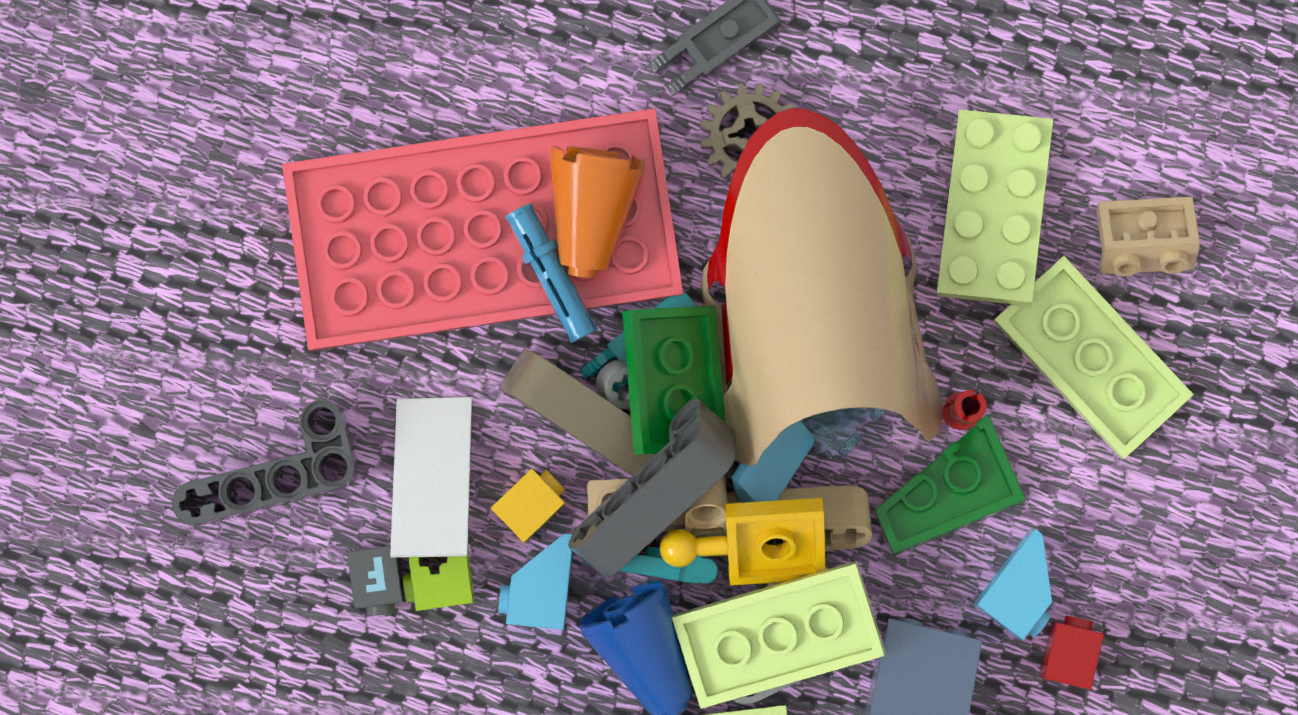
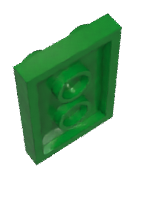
(669, 363)

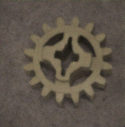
(746, 114)

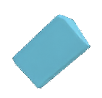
(775, 466)

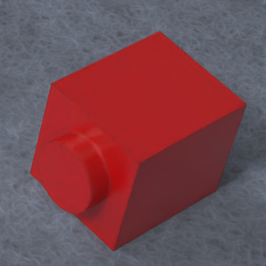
(1071, 652)

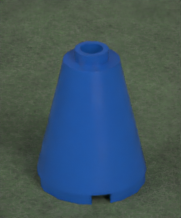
(642, 647)

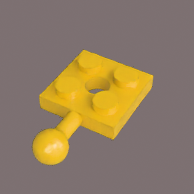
(747, 530)

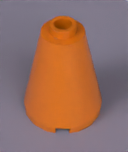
(591, 204)

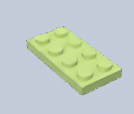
(995, 207)
(1094, 358)
(778, 634)

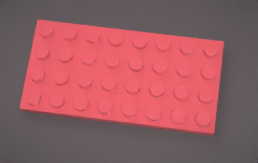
(423, 241)

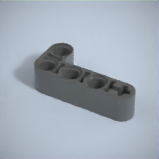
(265, 475)
(659, 492)

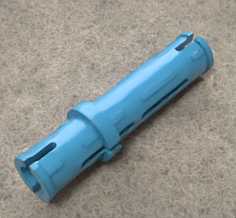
(552, 275)

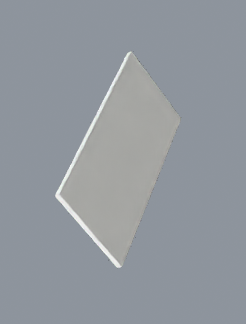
(431, 477)

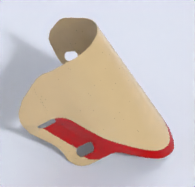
(813, 288)

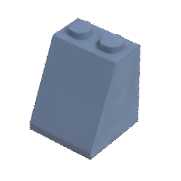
(923, 671)

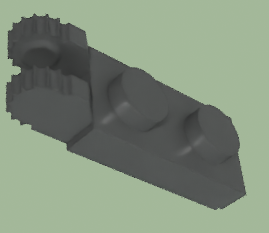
(717, 39)

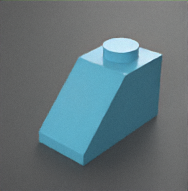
(540, 589)
(1020, 590)

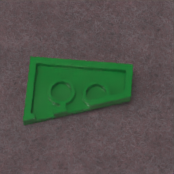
(953, 492)

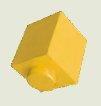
(530, 504)

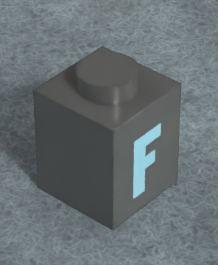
(376, 580)

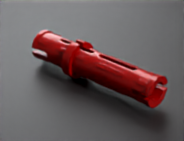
(973, 404)

